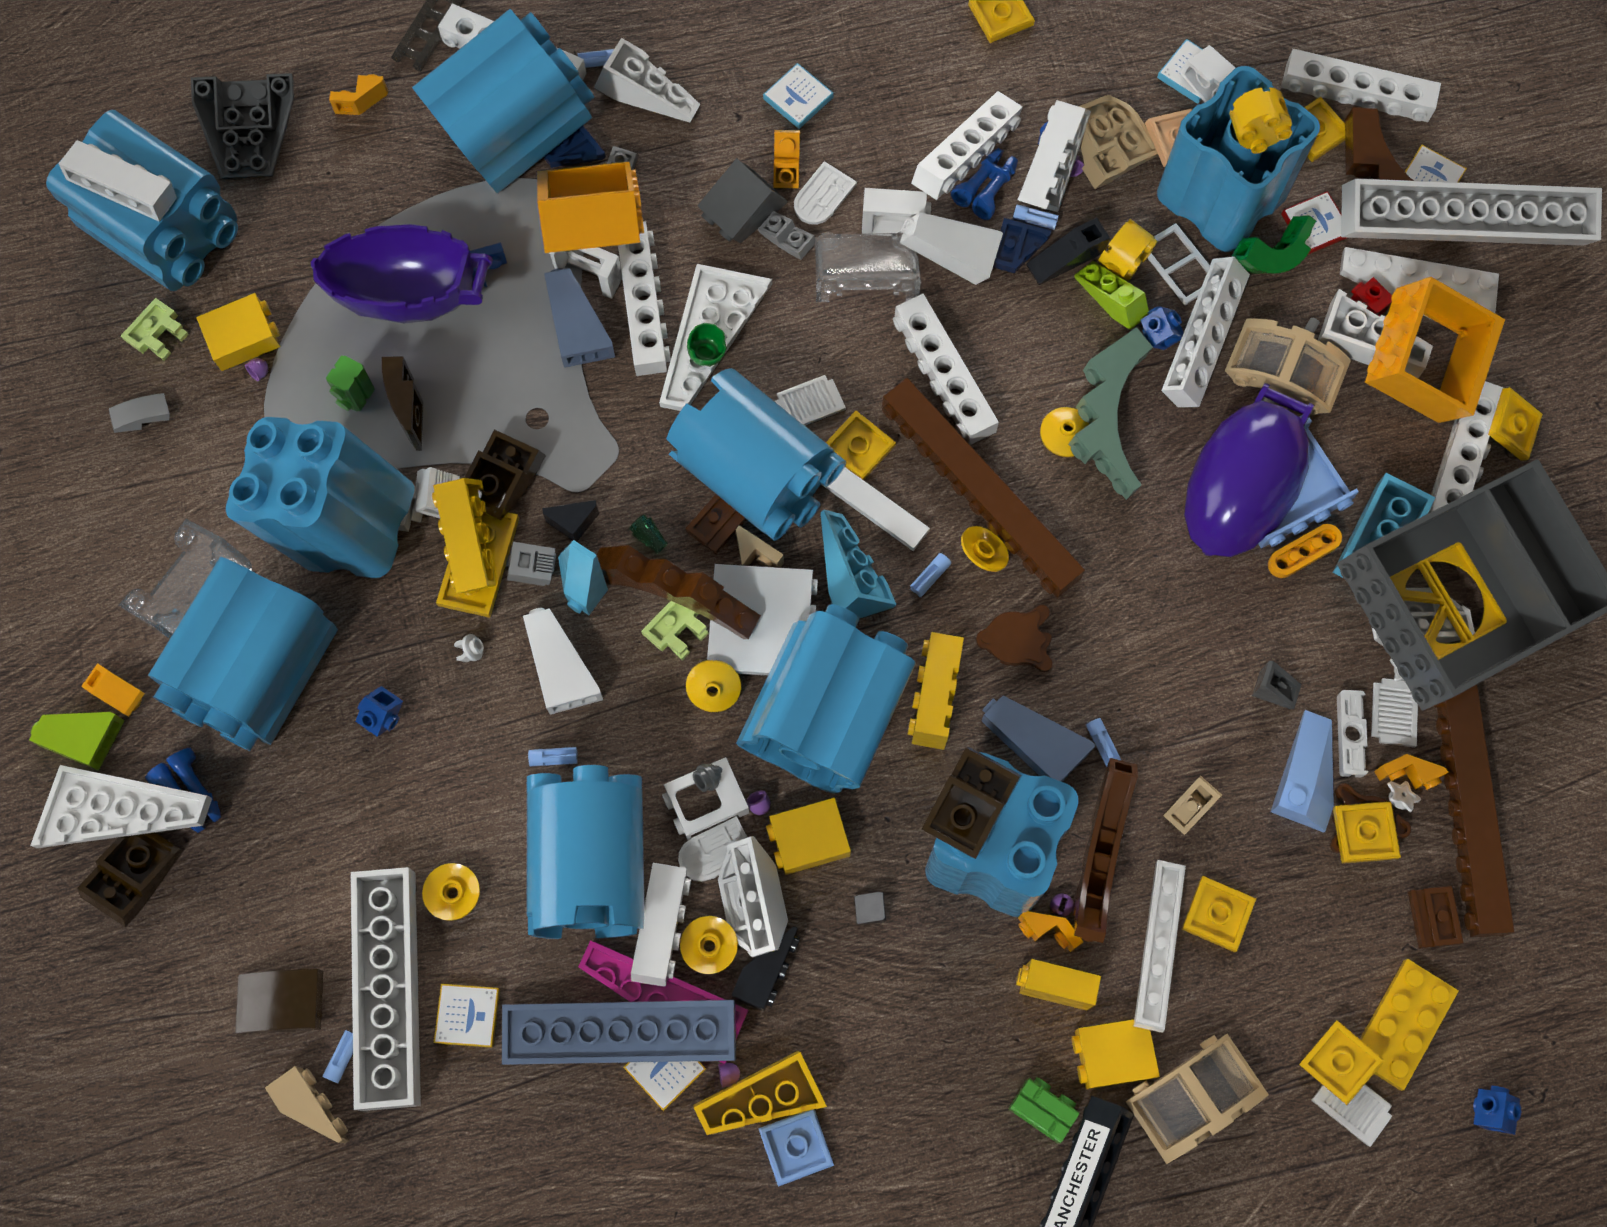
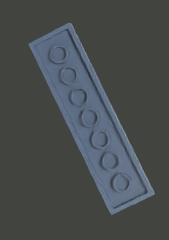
(619, 1032)

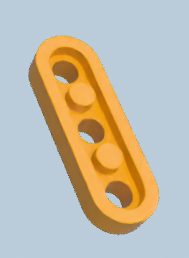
(1311, 543)

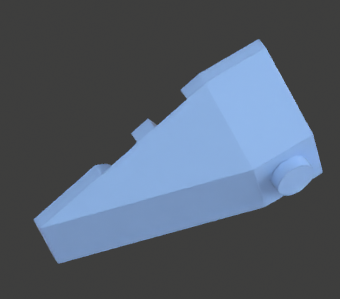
(1307, 781)

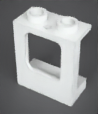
(608, 271)
(729, 793)

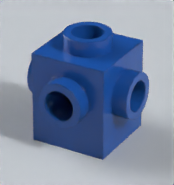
(1162, 327)
(379, 711)
(1497, 1110)

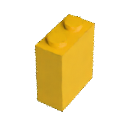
(239, 331)
(808, 836)
(1058, 984)
(1114, 1054)

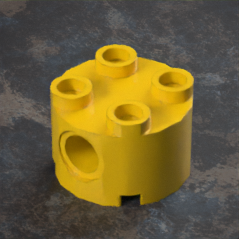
(1260, 119)
(1128, 250)

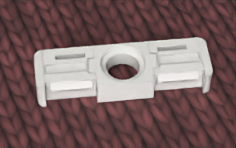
(1351, 752)

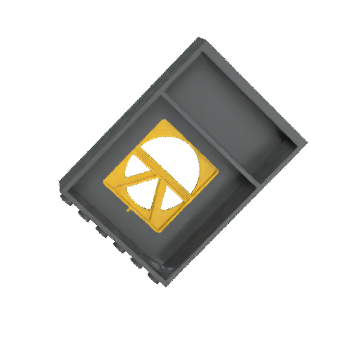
(1522, 553)

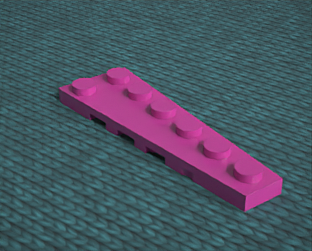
(615, 973)

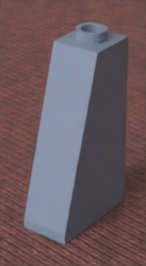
(576, 323)
(1036, 739)

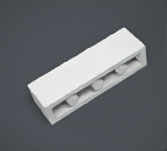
(118, 180)
(661, 916)

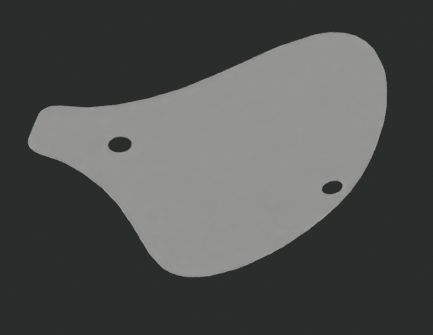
(471, 366)

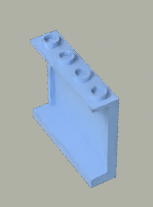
(1320, 494)

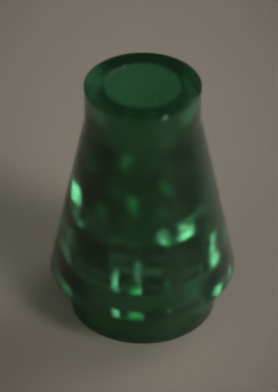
(648, 533)

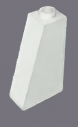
(953, 244)
(559, 667)

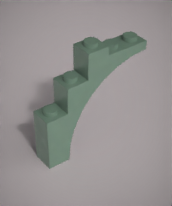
(1100, 406)

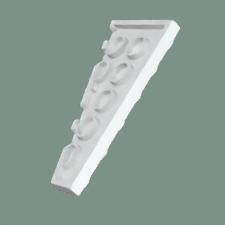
(1399, 271)
(103, 806)

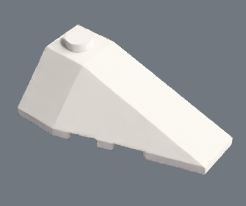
(637, 82)

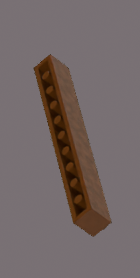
(982, 488)
(1474, 816)

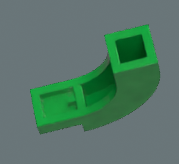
(1287, 254)

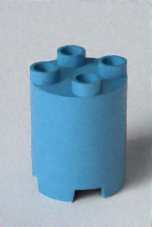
(754, 455)
(585, 853)

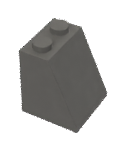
(740, 202)

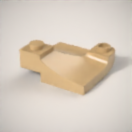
(1113, 140)

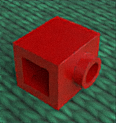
(1373, 295)

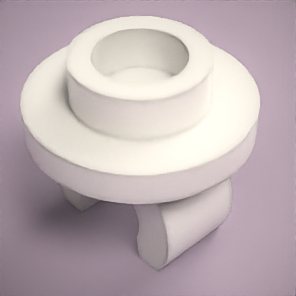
(472, 648)

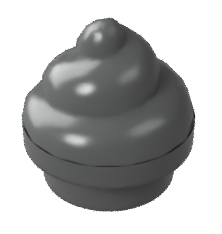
(707, 777)

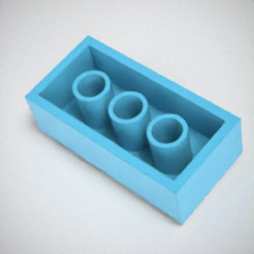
(1388, 509)

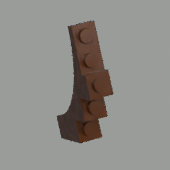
(1366, 148)
(692, 590)
(1102, 849)

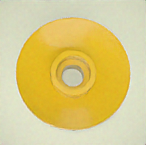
(1053, 433)
(984, 548)
(715, 674)
(439, 884)
(704, 930)

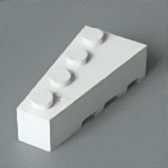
(1206, 72)

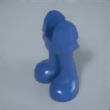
(984, 202)
(181, 764)

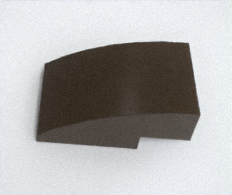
(404, 398)
(505, 472)
(971, 802)
(128, 875)
(279, 1001)

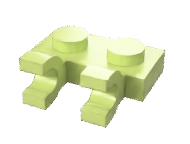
(150, 325)
(669, 624)

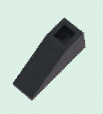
(1070, 251)
(760, 976)

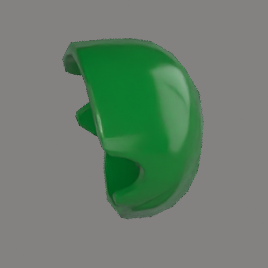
(706, 344)

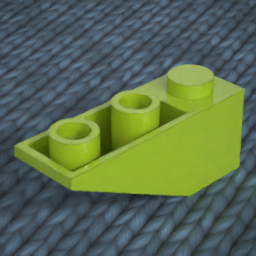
(1115, 295)

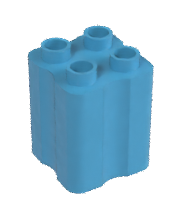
(507, 98)
(1219, 180)
(189, 230)
(320, 497)
(241, 655)
(828, 700)
(1020, 851)

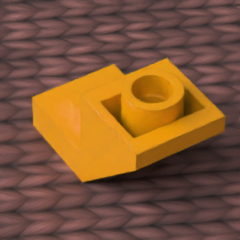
(368, 92)
(786, 158)
(113, 690)
(1418, 771)
(1038, 924)

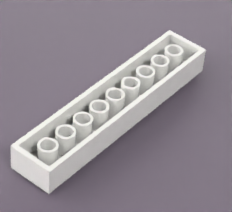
(1471, 212)

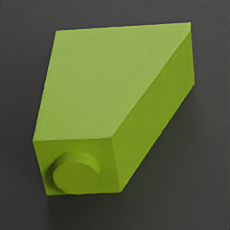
(78, 735)

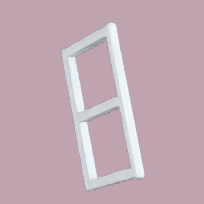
(1195, 254)

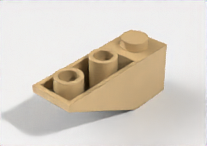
(299, 1100)

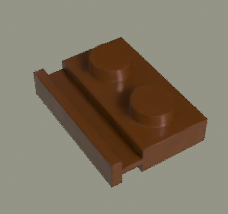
(715, 524)
(1435, 917)

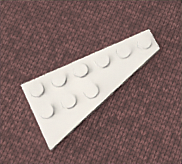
(714, 298)

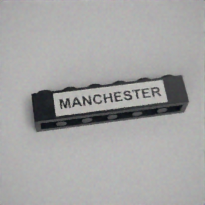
(1089, 1165)

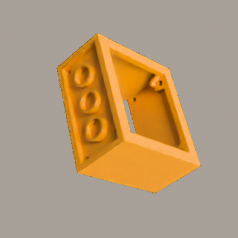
(589, 207)
(1470, 360)

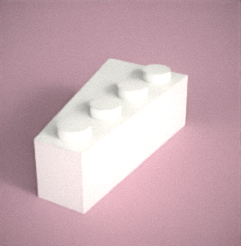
(1055, 156)
(1357, 331)

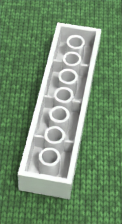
(385, 990)

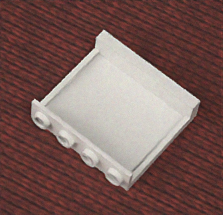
(774, 593)

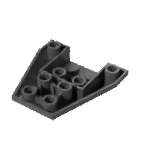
(244, 122)

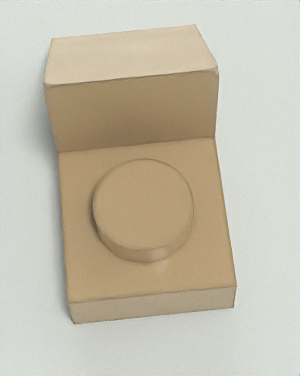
(752, 547)
(1192, 805)

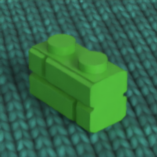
(350, 384)
(1044, 1110)

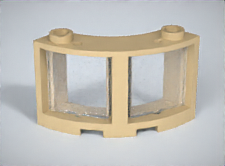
(1289, 363)
(1196, 1098)

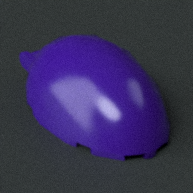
(401, 273)
(1248, 475)

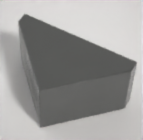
(1277, 686)

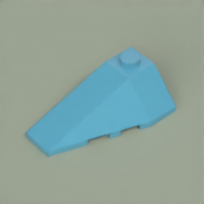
(849, 571)
(581, 578)

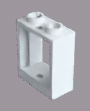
(888, 209)

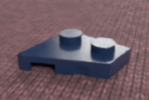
(576, 149)
(1018, 244)

